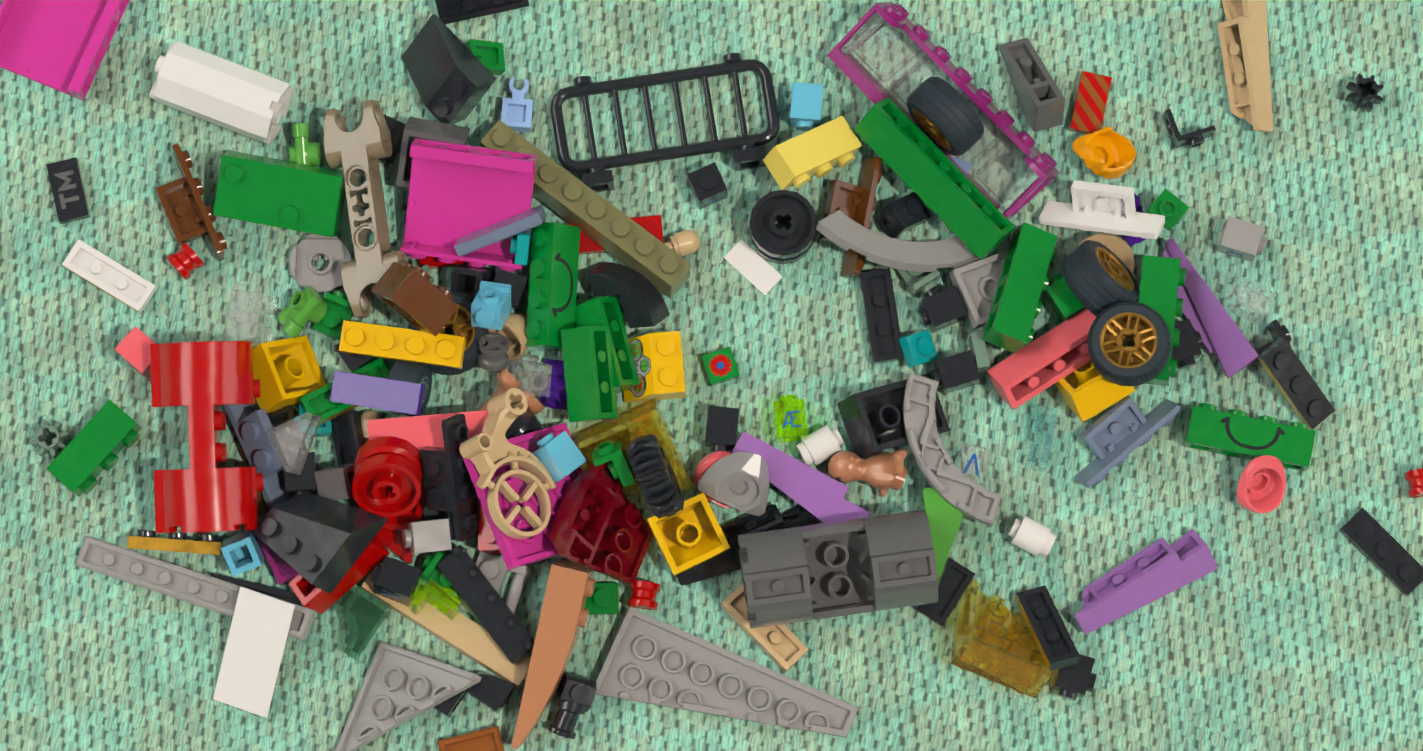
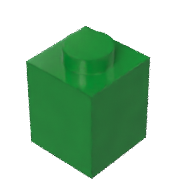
(1062, 298)

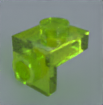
(441, 598)

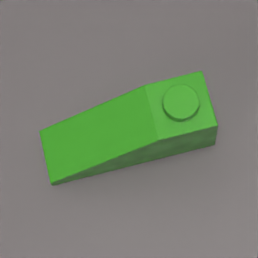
(944, 526)

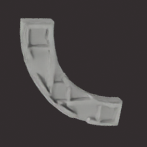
(893, 251)
(934, 459)

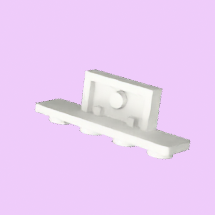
(1103, 210)

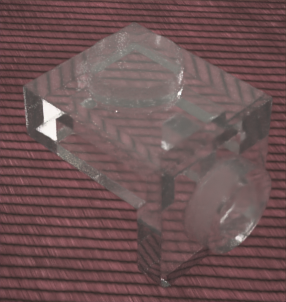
(534, 375)

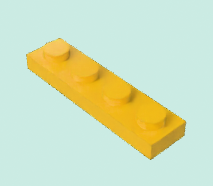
(402, 344)

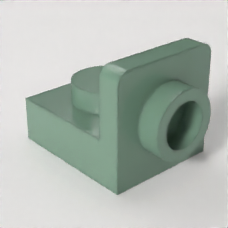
(919, 281)
(982, 353)

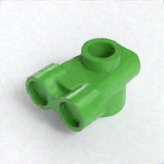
(304, 151)
(302, 307)

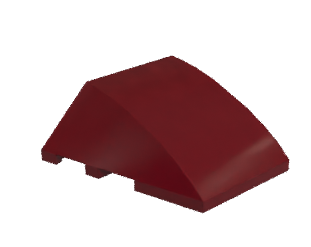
(601, 526)

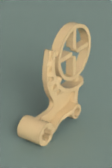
(492, 449)

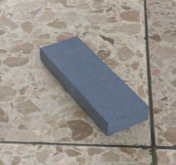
(500, 231)

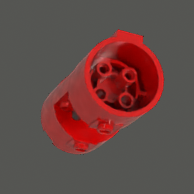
(203, 379)

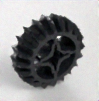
(655, 476)

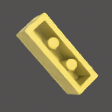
(812, 153)

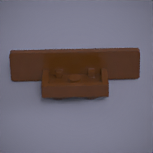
(856, 203)
(186, 209)

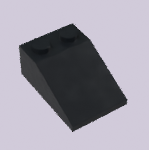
(446, 72)
(877, 421)

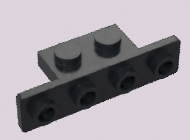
(448, 480)

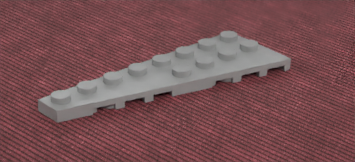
(683, 672)

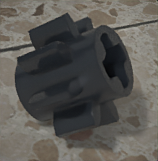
(1368, 84)

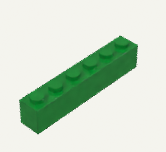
(934, 178)

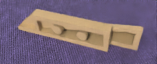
(1247, 61)

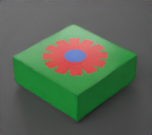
(720, 366)

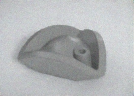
(739, 482)

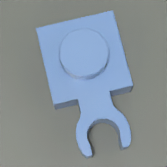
(516, 110)

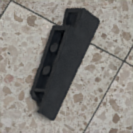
(729, 560)

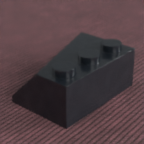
(319, 536)

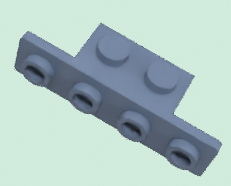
(1120, 433)
(259, 449)

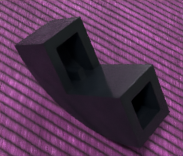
(639, 297)
(490, 691)

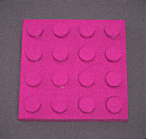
(538, 547)

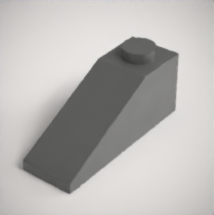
(1033, 85)

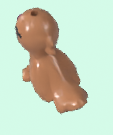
(880, 470)

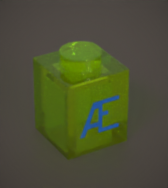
(789, 419)

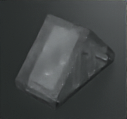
(294, 440)

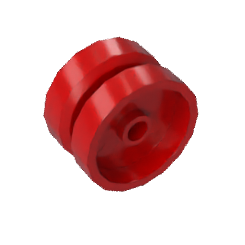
(387, 476)

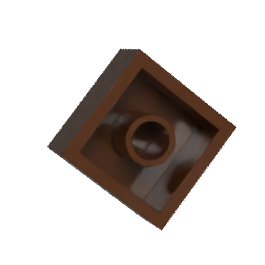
(415, 297)

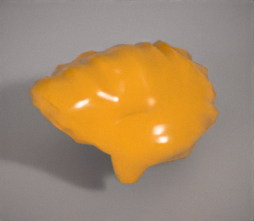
(1105, 152)

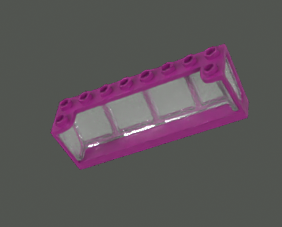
(893, 56)

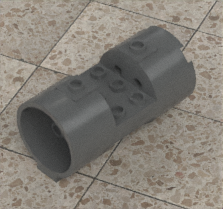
(838, 568)

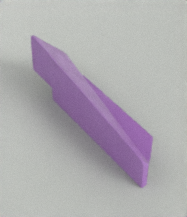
(1211, 319)
(802, 483)
(1144, 579)

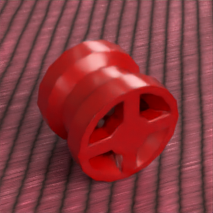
(185, 260)
(1415, 481)
(644, 595)

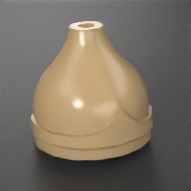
(515, 331)

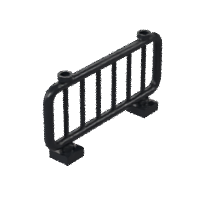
(745, 158)

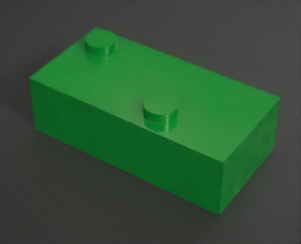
(280, 193)

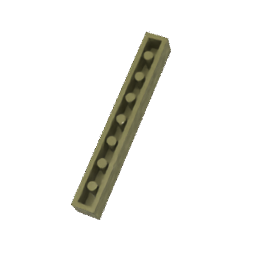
(596, 216)

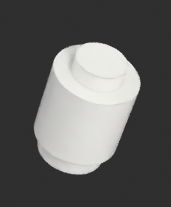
(820, 445)
(1031, 536)

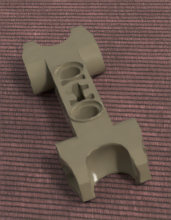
(359, 154)

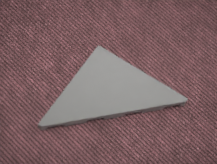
(398, 690)

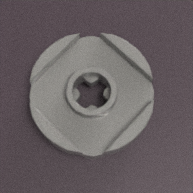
(308, 251)

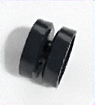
(778, 209)

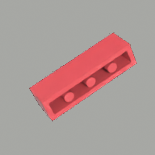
(1043, 360)
(424, 429)

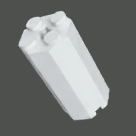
(221, 92)

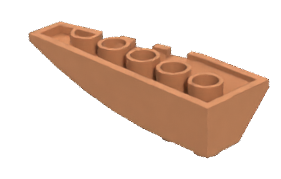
(554, 641)

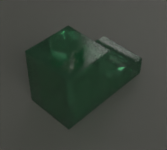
(364, 618)

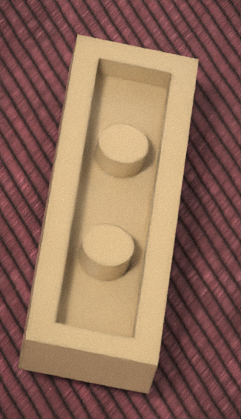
(774, 640)

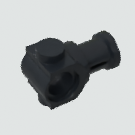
(573, 698)

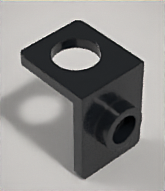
(1191, 139)

